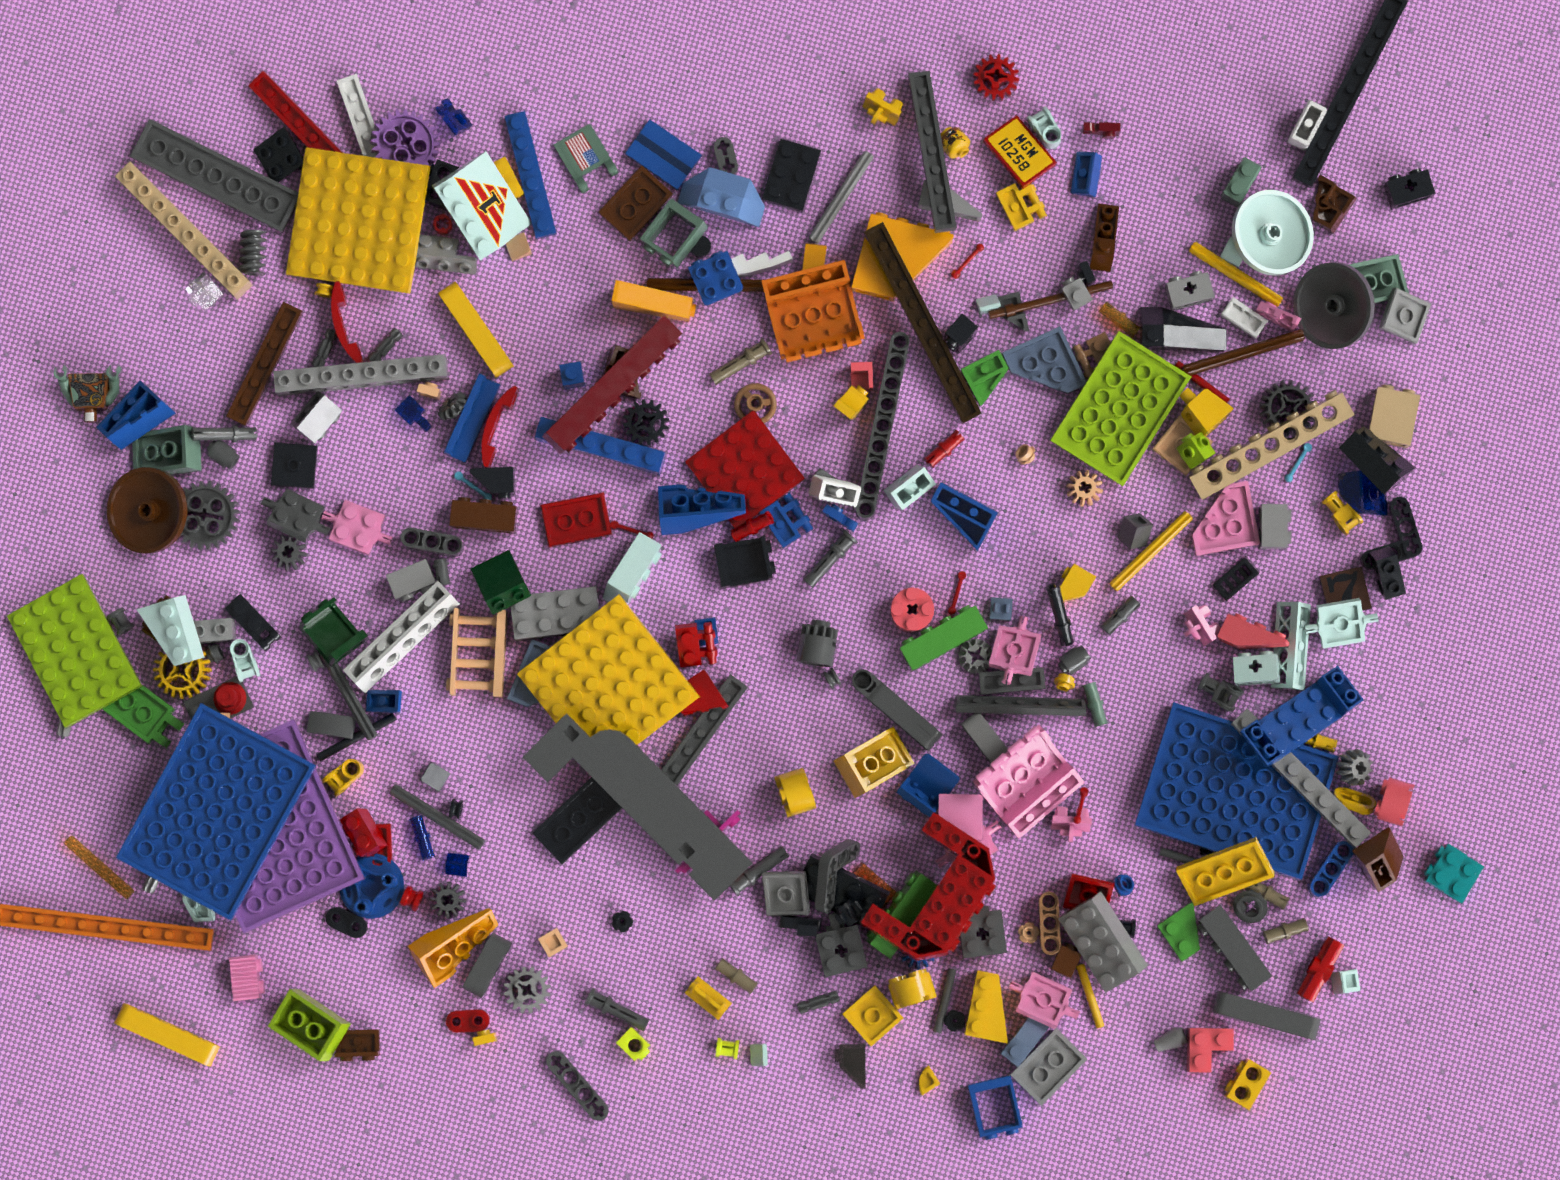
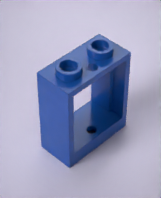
(1011, 1128)

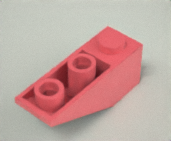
(1245, 635)

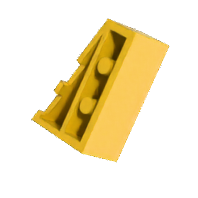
(986, 1009)

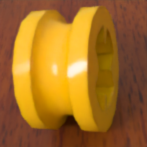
(324, 290)

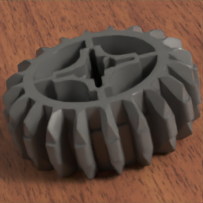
(1283, 399)

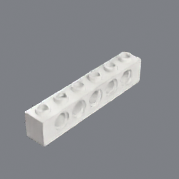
(401, 637)

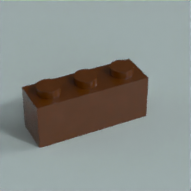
(483, 515)

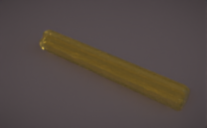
(99, 867)

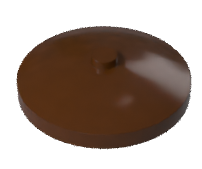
(146, 510)

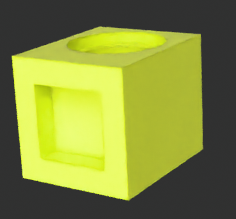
(624, 1041)

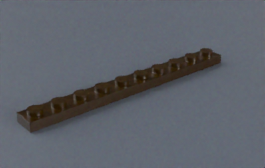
(922, 322)

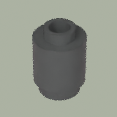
(223, 454)
(1074, 660)

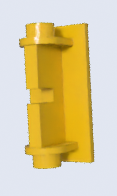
(708, 998)

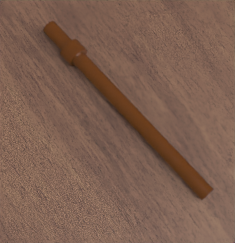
(1009, 309)

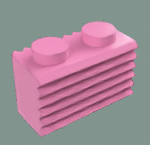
(246, 977)

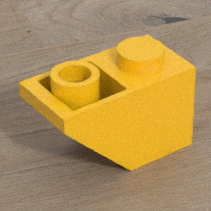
(1075, 583)

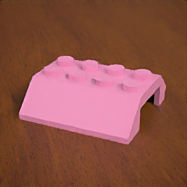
(1027, 781)

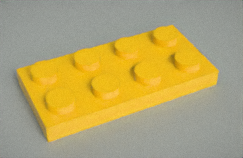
(1225, 871)

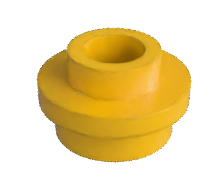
(1064, 682)

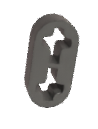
(730, 155)

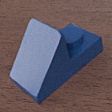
(384, 701)

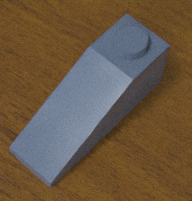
(1023, 1041)

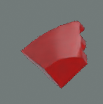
(709, 695)

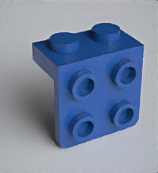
(715, 278)
(926, 783)

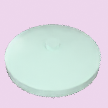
(1272, 232)

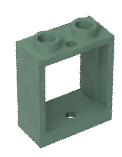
(670, 209)

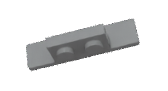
(441, 254)

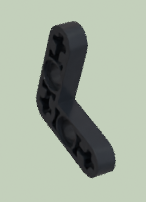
(1401, 545)

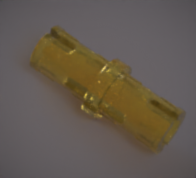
(1119, 319)

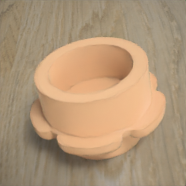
(1025, 454)
(1023, 933)

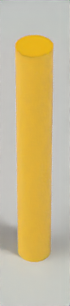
(1090, 996)

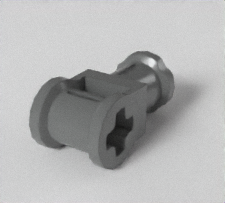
(1221, 692)

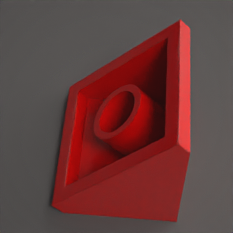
(1082, 888)

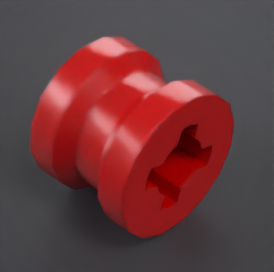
(411, 898)

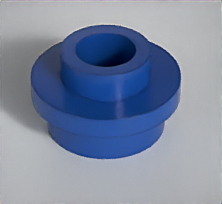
(1123, 884)

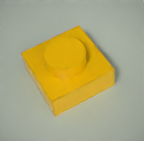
(484, 1037)

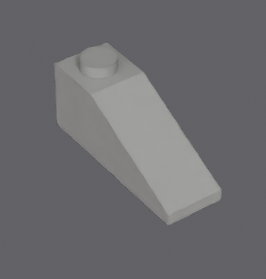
(961, 207)

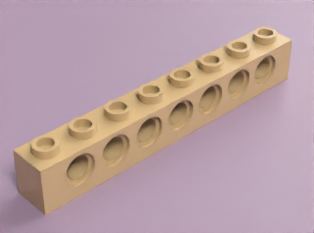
(183, 230)
(1341, 412)

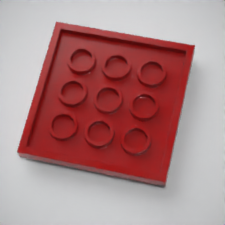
(746, 462)

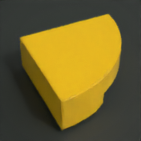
(927, 1080)

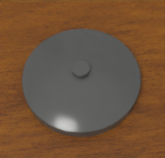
(1334, 305)

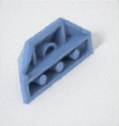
(723, 196)

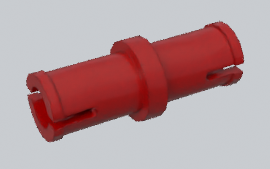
(944, 449)
(752, 526)

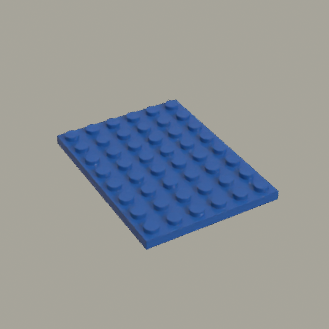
(1219, 793)
(216, 811)

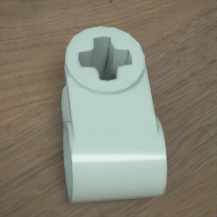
(1044, 124)
(244, 662)

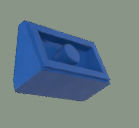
(1086, 174)

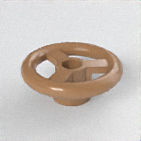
(772, 402)

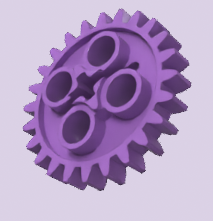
(422, 135)

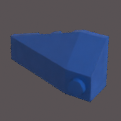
(692, 509)

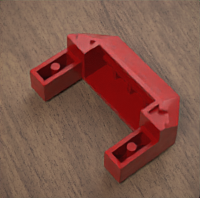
(950, 905)

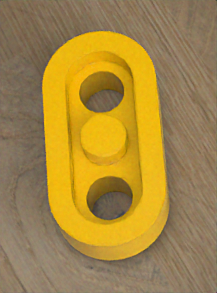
(1355, 801)

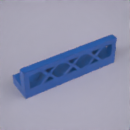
(472, 418)

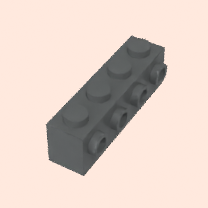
(1235, 949)

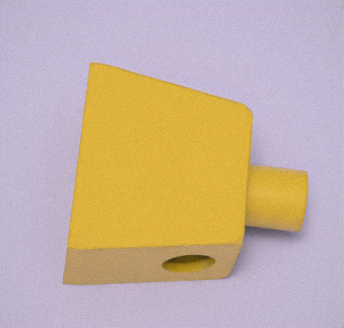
(1204, 411)

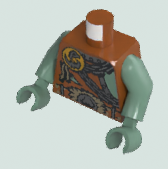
(89, 390)

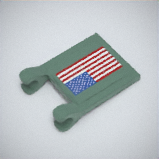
(584, 153)

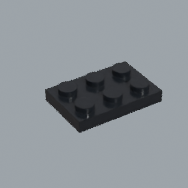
(791, 175)

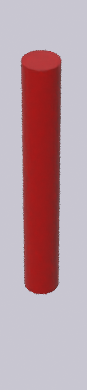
(1204, 384)

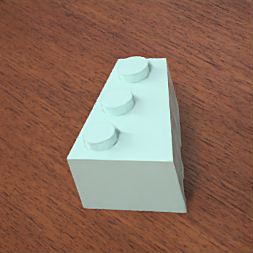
(633, 569)
(173, 629)

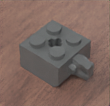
(849, 938)
(993, 944)

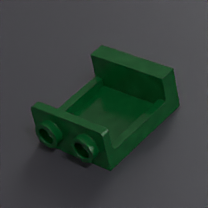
(500, 582)
(331, 632)

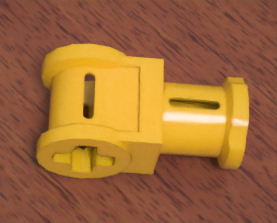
(1342, 513)

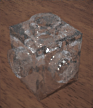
(203, 292)

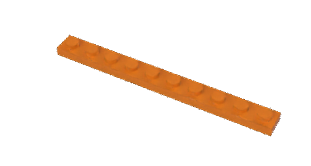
(106, 927)

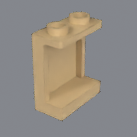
(1394, 415)

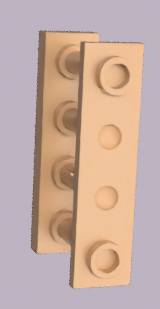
(495, 664)

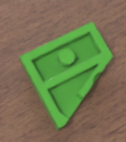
(985, 375)
(1181, 932)

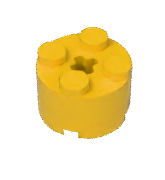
(795, 792)
(911, 990)

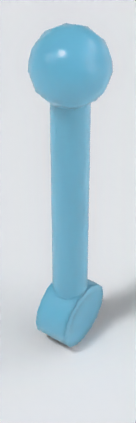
(1306, 448)
(459, 476)

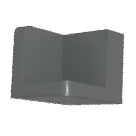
(1135, 531)

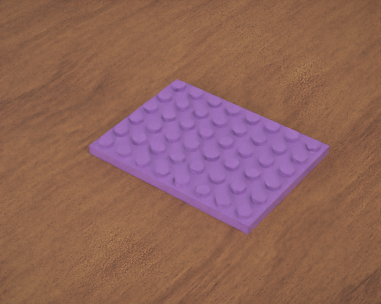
(308, 855)

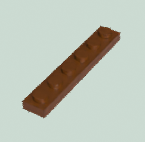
(264, 364)

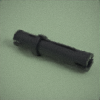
(1062, 623)

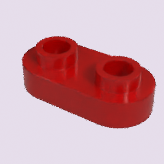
(468, 1020)

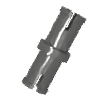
(1120, 615)

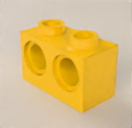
(1252, 1087)

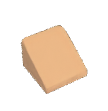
(518, 247)

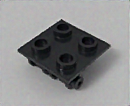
(279, 155)

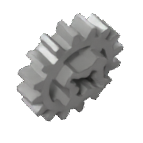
(533, 981)

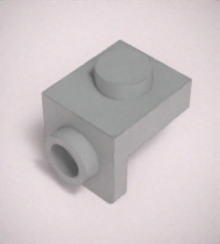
(1075, 293)

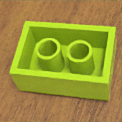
(309, 1025)

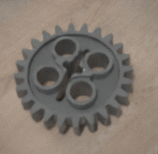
(208, 497)

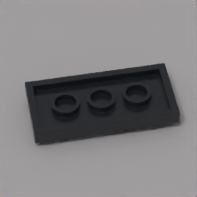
(577, 820)
(847, 887)

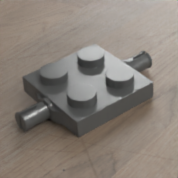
(295, 515)

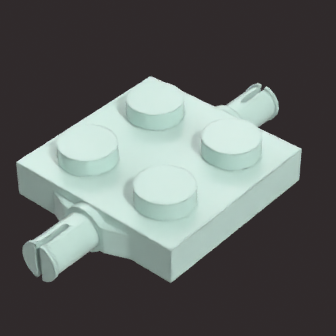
(1341, 623)

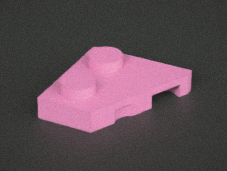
(1282, 318)

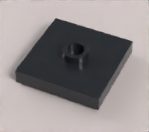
(294, 465)

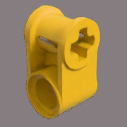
(343, 777)

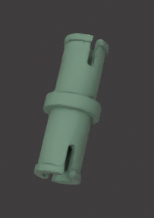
(1095, 704)

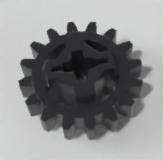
(637, 428)

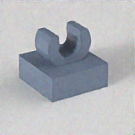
(1001, 609)

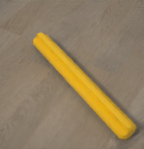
(1235, 274)
(1149, 552)

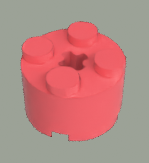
(899, 610)
(1394, 802)

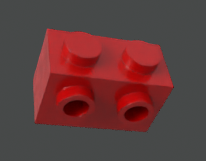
(363, 833)

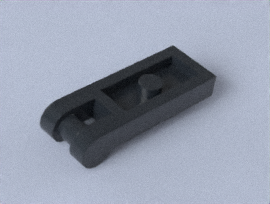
(252, 622)

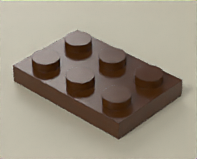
(635, 203)

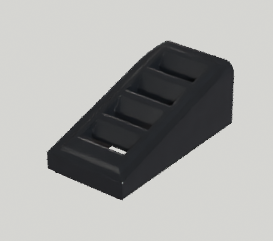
(1252, 568)

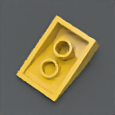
(874, 762)

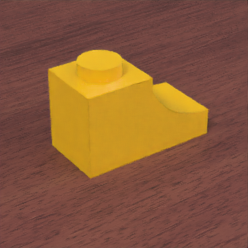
(852, 401)

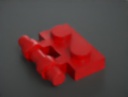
(688, 644)

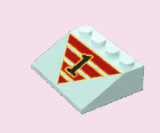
(482, 205)

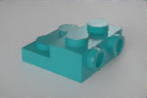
(1453, 872)

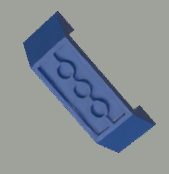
(1302, 717)

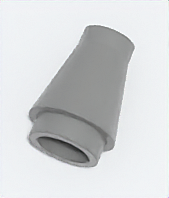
(1171, 1040)

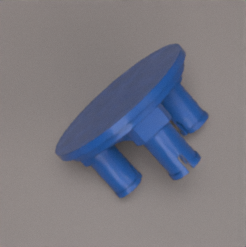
(379, 890)

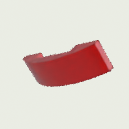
(338, 300)
(506, 401)

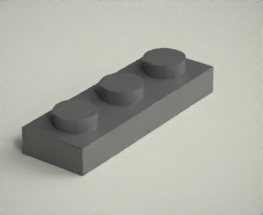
(992, 682)

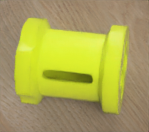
(727, 1048)

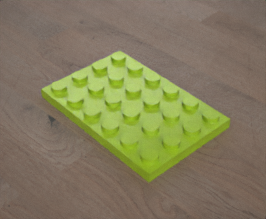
(1120, 408)
(74, 651)

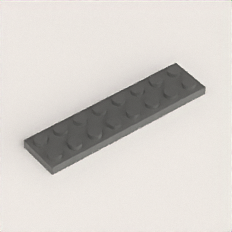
(215, 175)

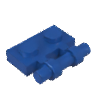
(783, 528)

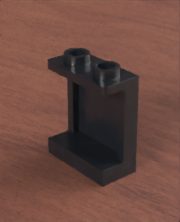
(744, 562)

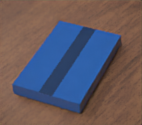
(663, 154)

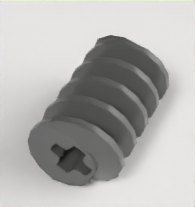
(251, 252)

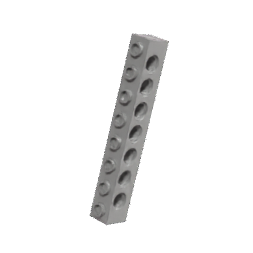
(361, 375)

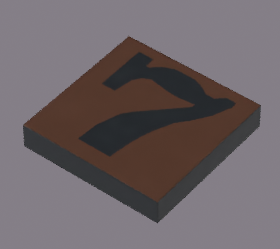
(1345, 586)

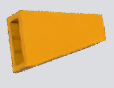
(652, 301)

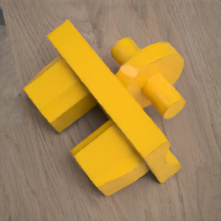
(880, 109)

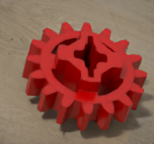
(1004, 78)

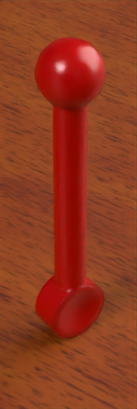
(956, 273)
(614, 525)
(961, 575)
(1083, 792)

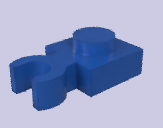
(835, 514)

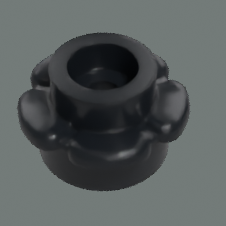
(628, 921)
(948, 1020)

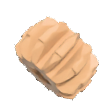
(1087, 481)

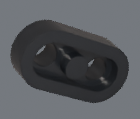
(346, 922)

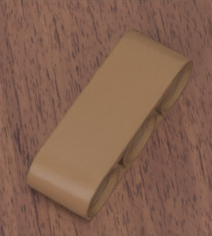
(1052, 912)

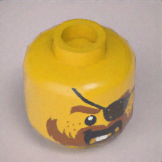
(955, 142)

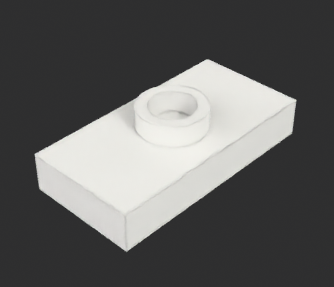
(1244, 318)

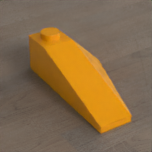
(444, 948)

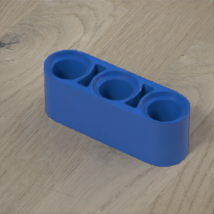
(1339, 862)

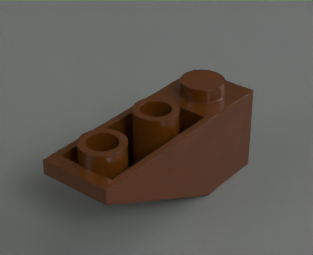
(1104, 237)

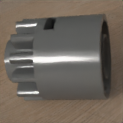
(817, 644)

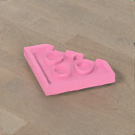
(1228, 523)

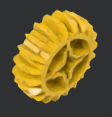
(173, 675)

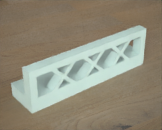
(1297, 650)

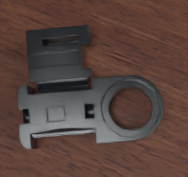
(805, 925)

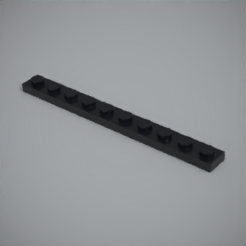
(1349, 91)

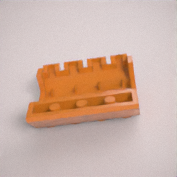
(813, 311)

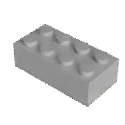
(553, 613)
(1103, 942)

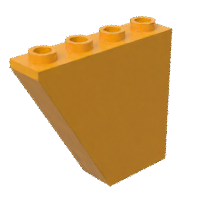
(916, 245)

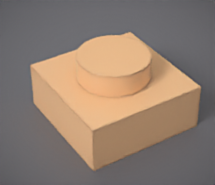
(429, 390)
(553, 942)

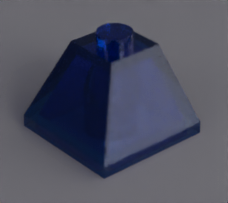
(1362, 494)

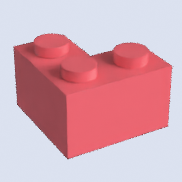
(1202, 1042)

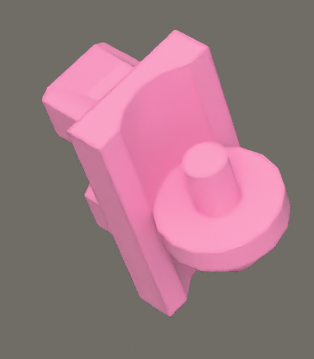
(1198, 625)
(1065, 823)

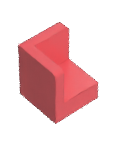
(862, 375)

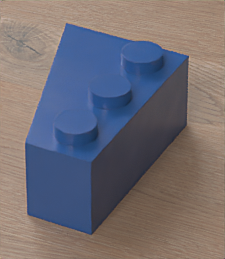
(134, 416)
(965, 513)

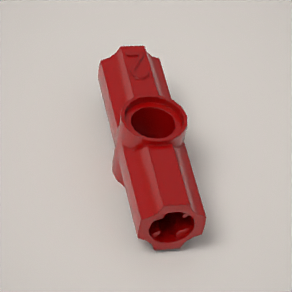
(1320, 969)

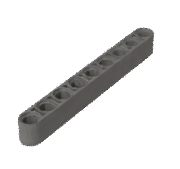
(886, 416)

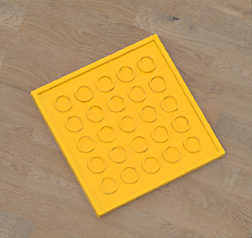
(358, 220)
(609, 676)

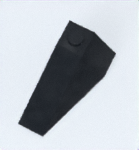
(1174, 331)

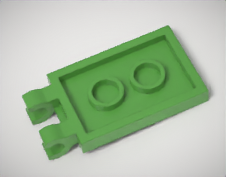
(145, 715)

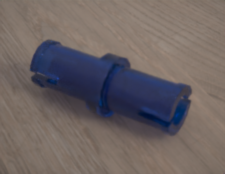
(422, 837)

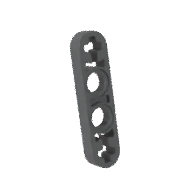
(580, 1083)

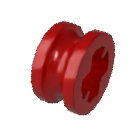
(442, 217)

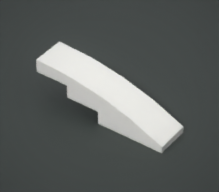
(760, 263)

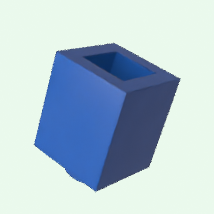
(572, 375)

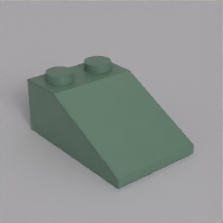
(1382, 276)
(168, 450)

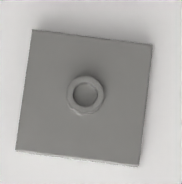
(1404, 315)
(786, 893)

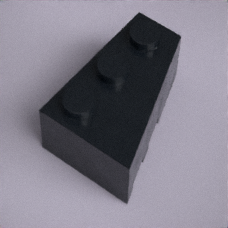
(1376, 459)

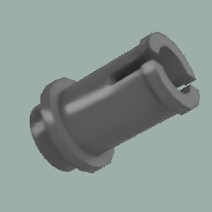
(441, 570)

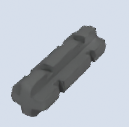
(385, 345)
(324, 348)
(818, 1002)

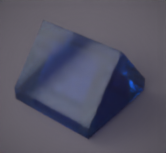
(457, 864)

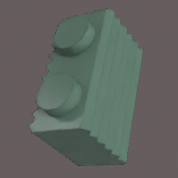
(1240, 182)

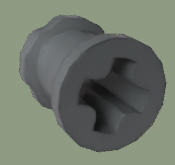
(120, 621)

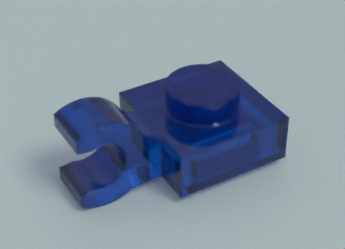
(454, 119)
(412, 412)

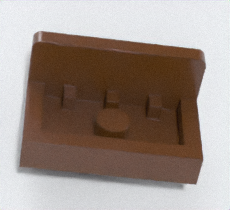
(359, 1043)

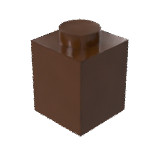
(1066, 960)

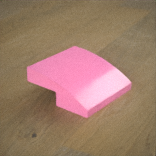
(964, 812)

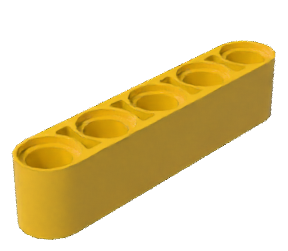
(475, 329)
(166, 1034)

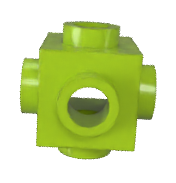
(1195, 449)

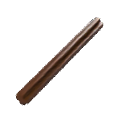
(688, 284)
(1244, 352)

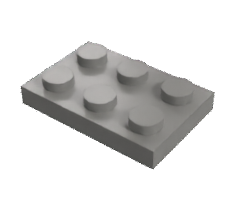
(1048, 1066)

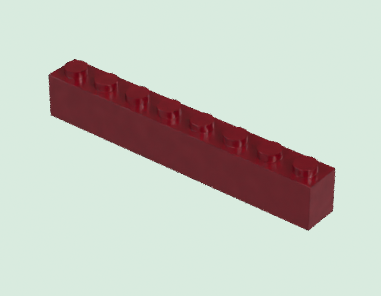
(612, 384)

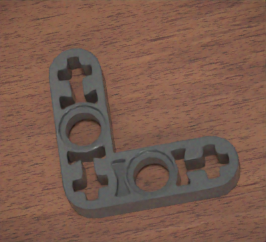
(827, 872)

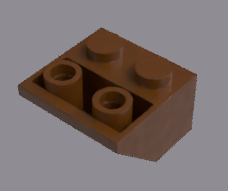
(1380, 859)

